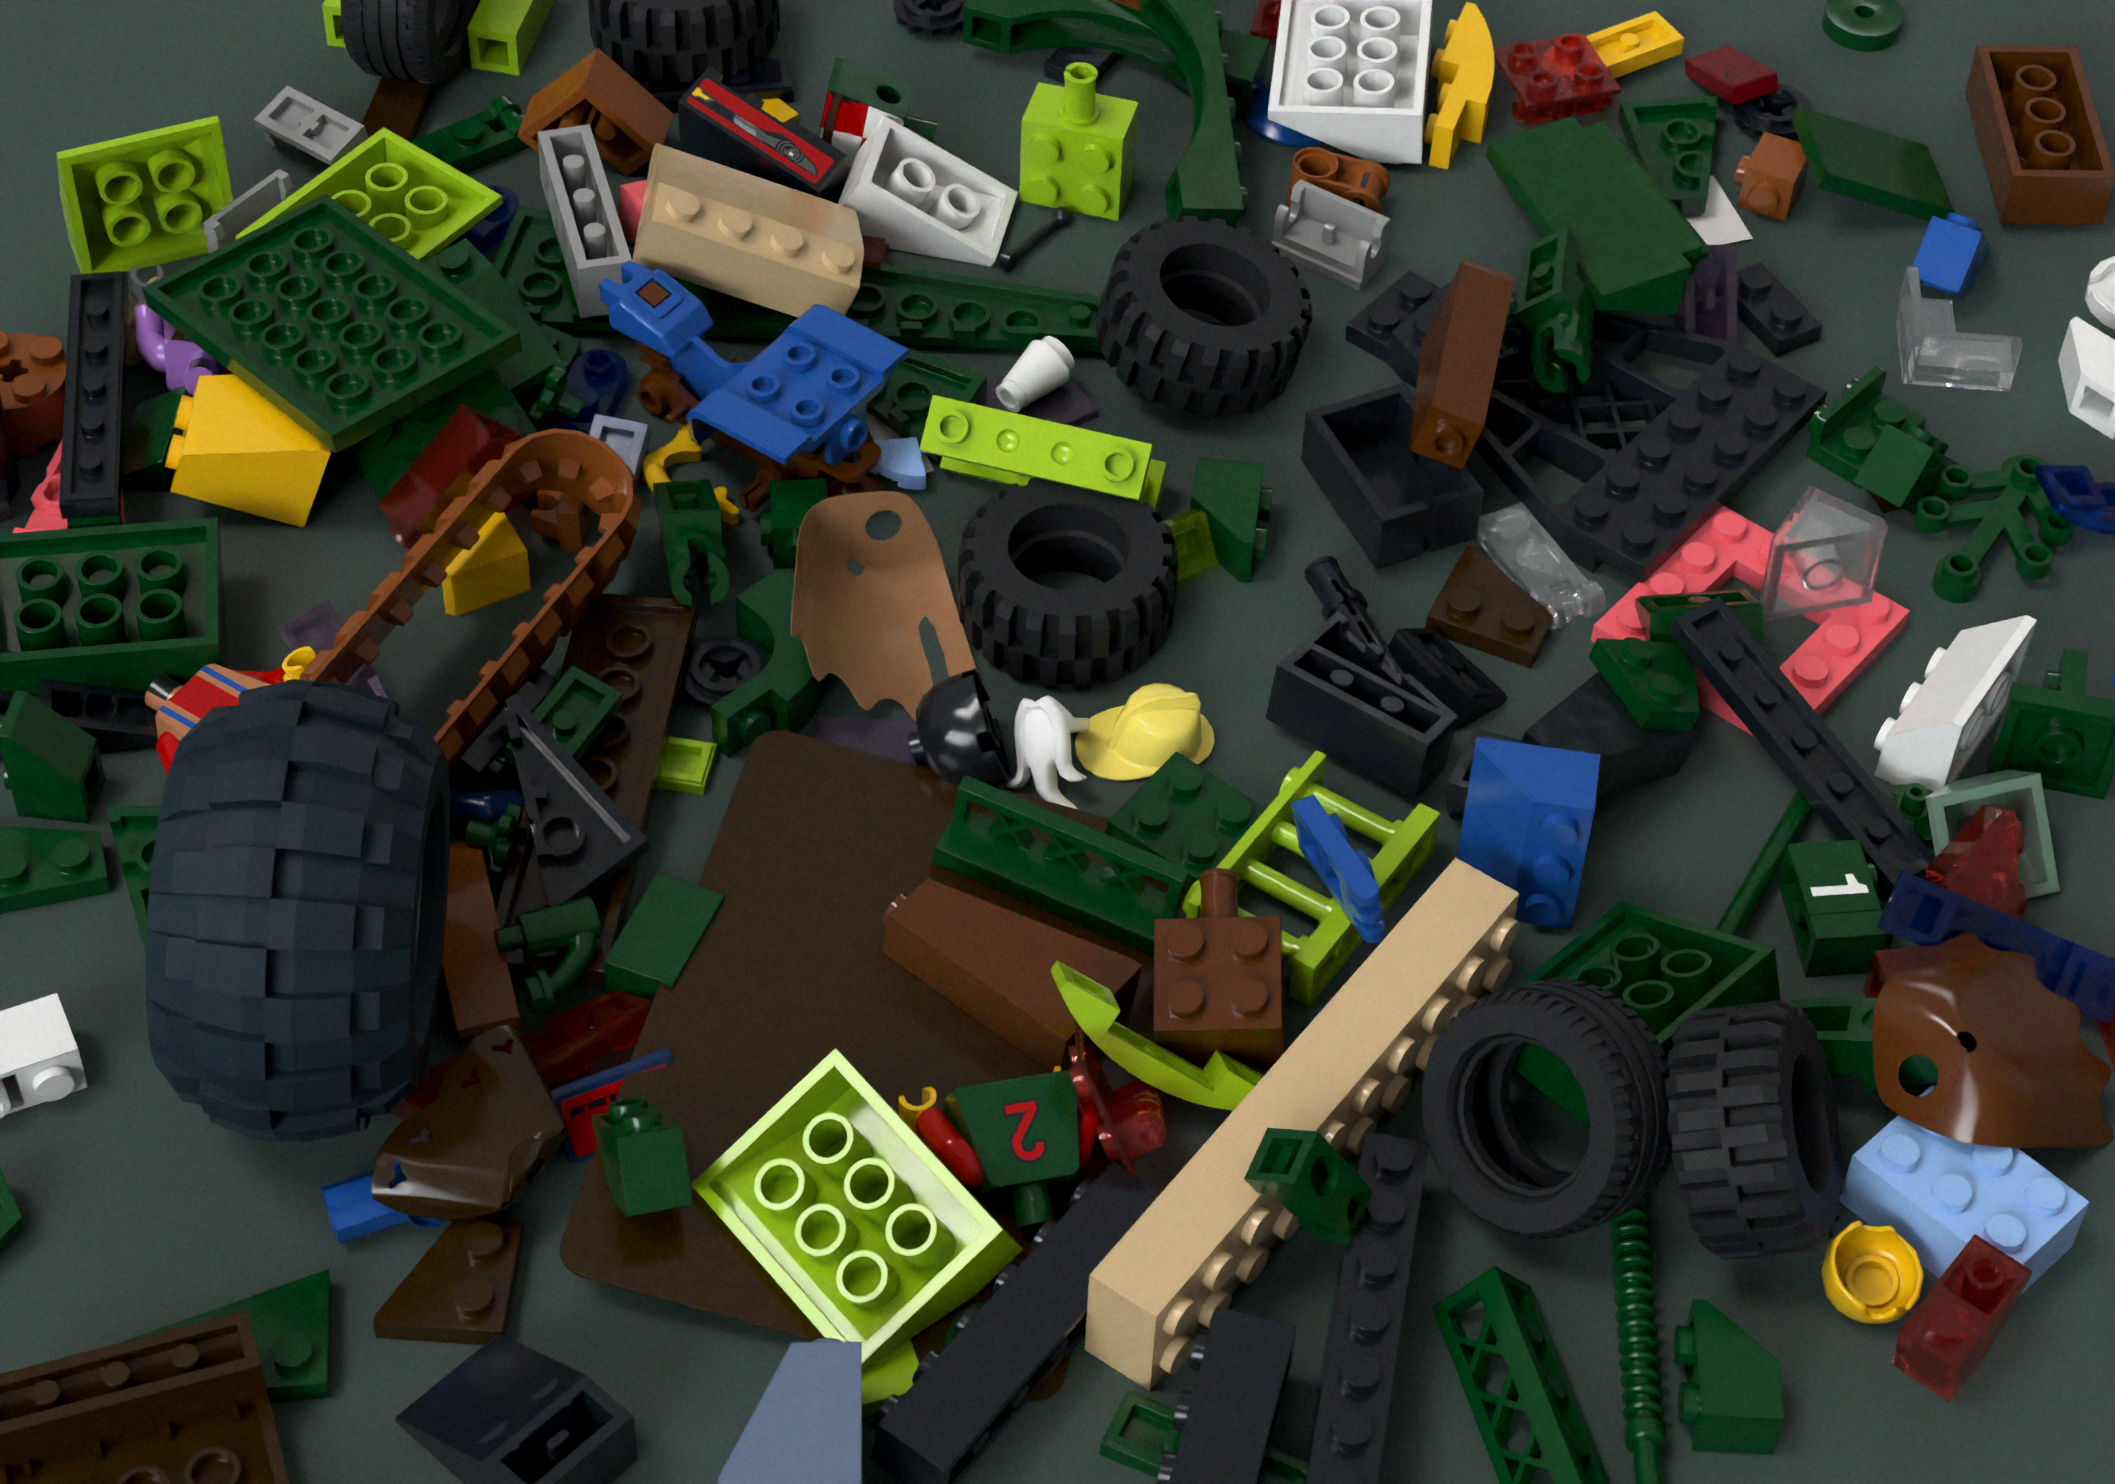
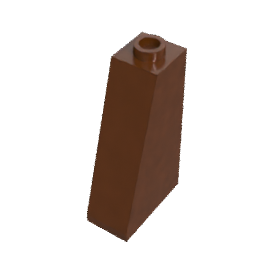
(1460, 364)
(1000, 966)

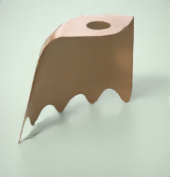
(870, 621)

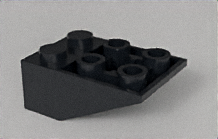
(522, 1421)

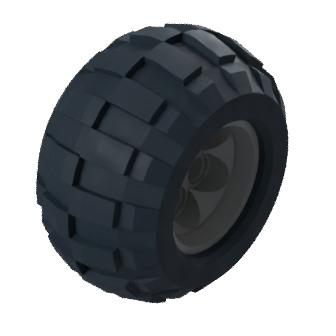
(298, 911)

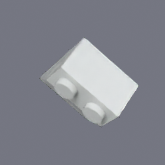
(926, 198)

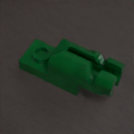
(1556, 310)
(691, 538)

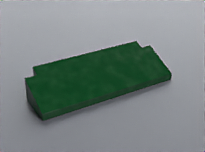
(1630, 236)

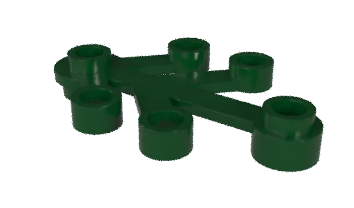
(1959, 572)

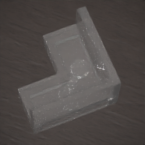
(1939, 355)

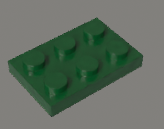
(393, 449)

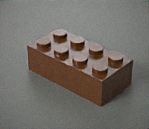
(2039, 135)

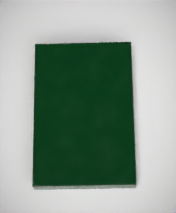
(1871, 165)

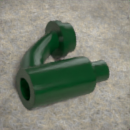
(546, 929)

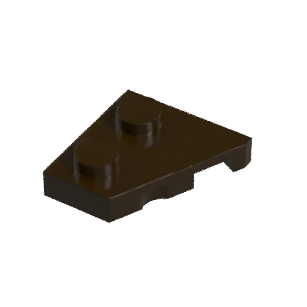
(1490, 612)
(458, 1287)

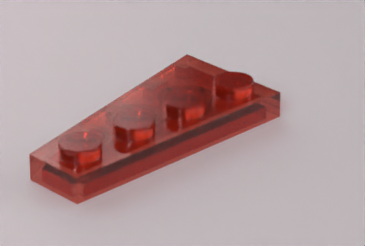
(564, 1048)

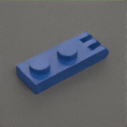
(1340, 868)

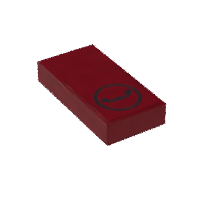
(1731, 74)

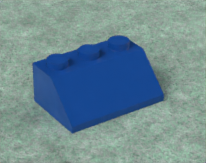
(1530, 824)

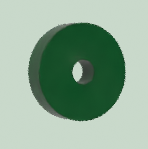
(1863, 23)

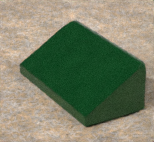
(149, 441)
(1659, 611)

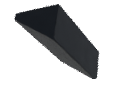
(1446, 673)

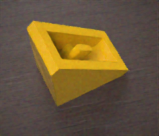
(488, 571)

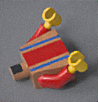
(212, 686)

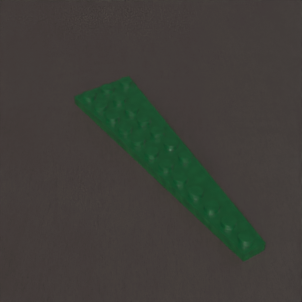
(892, 300)

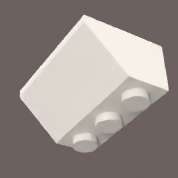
(1954, 706)

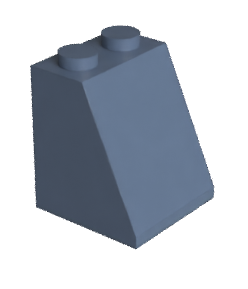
(806, 1421)

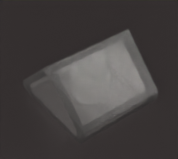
(1822, 557)

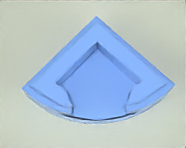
(902, 463)

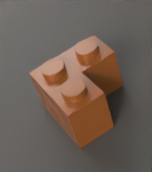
(600, 93)

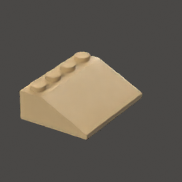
(747, 235)

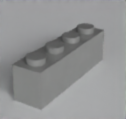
(582, 213)

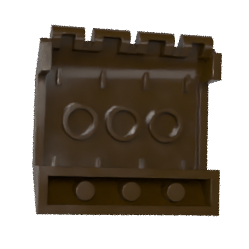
(145, 1412)

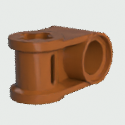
(1340, 176)

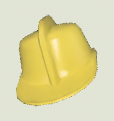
(1145, 733)

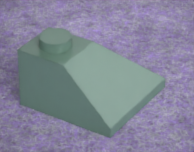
(2018, 790)

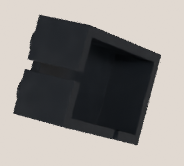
(1373, 479)

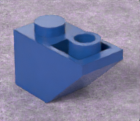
(1951, 254)

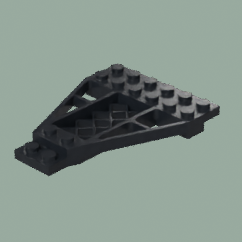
(1665, 475)

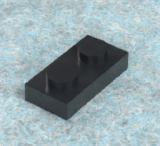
(1774, 312)

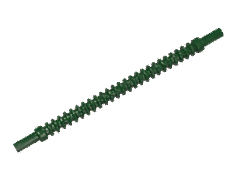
(1644, 1431)

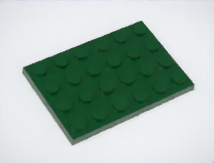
(332, 322)

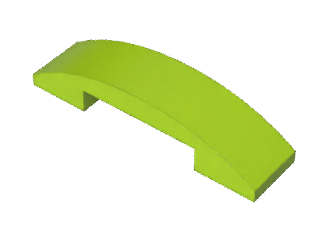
(1219, 1085)

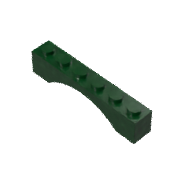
(1106, 25)
(1207, 174)

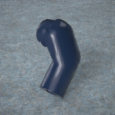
(482, 805)

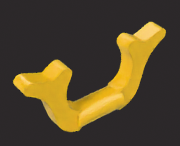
(683, 450)

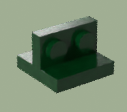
(2058, 732)

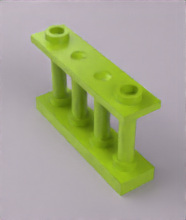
(1018, 447)
(1403, 853)

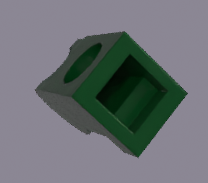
(1310, 1182)

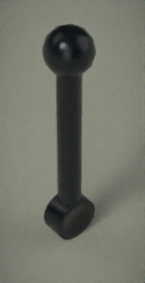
(1008, 259)

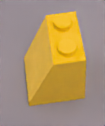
(244, 452)

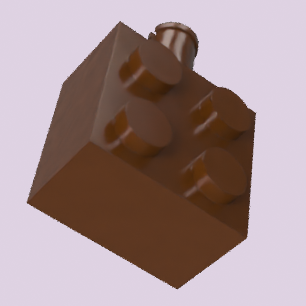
(1219, 979)

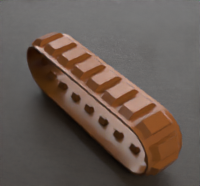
(543, 461)

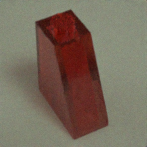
(445, 473)

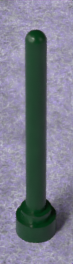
(1765, 866)

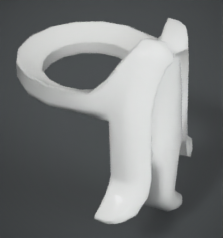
(1045, 746)

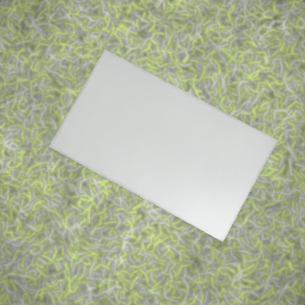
(1720, 221)

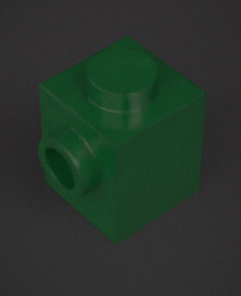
(788, 505)

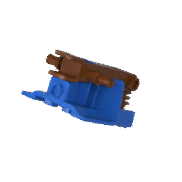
(787, 410)

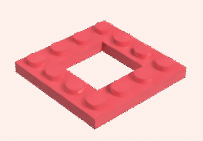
(1739, 548)

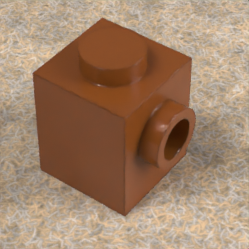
(1772, 177)

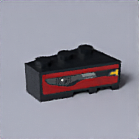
(742, 136)

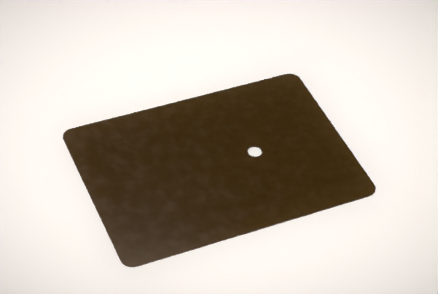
(787, 976)

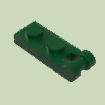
(479, 138)

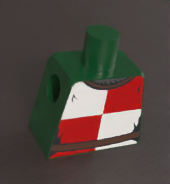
(857, 103)

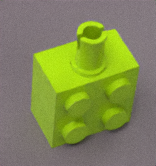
(1078, 146)

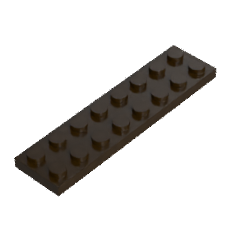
(643, 652)

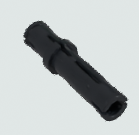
(1337, 595)

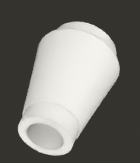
(1037, 372)

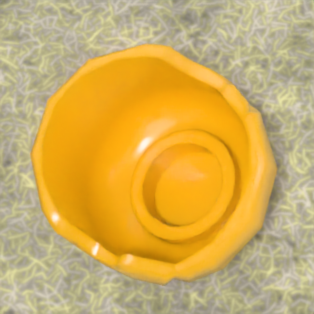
(1872, 1274)

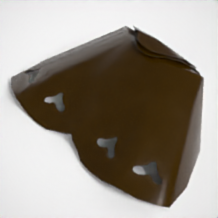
(477, 1137)

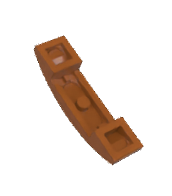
(472, 966)

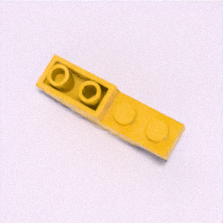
(1463, 86)

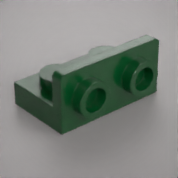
(1853, 422)

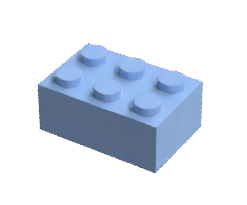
(1949, 1190)

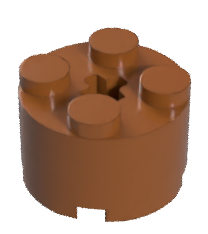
(32, 389)

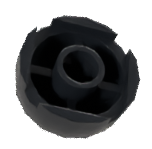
(959, 732)

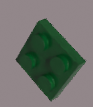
(1185, 817)

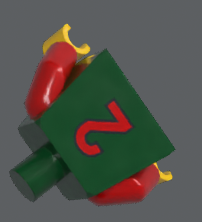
(1010, 1138)

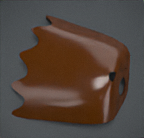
(2029, 1072)

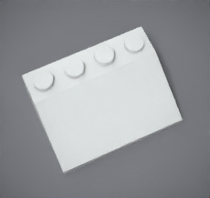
(1355, 75)

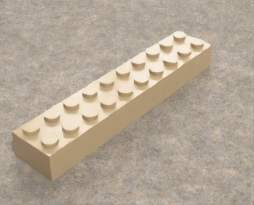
(1334, 1079)

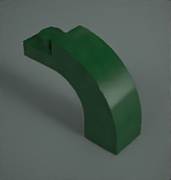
(785, 689)

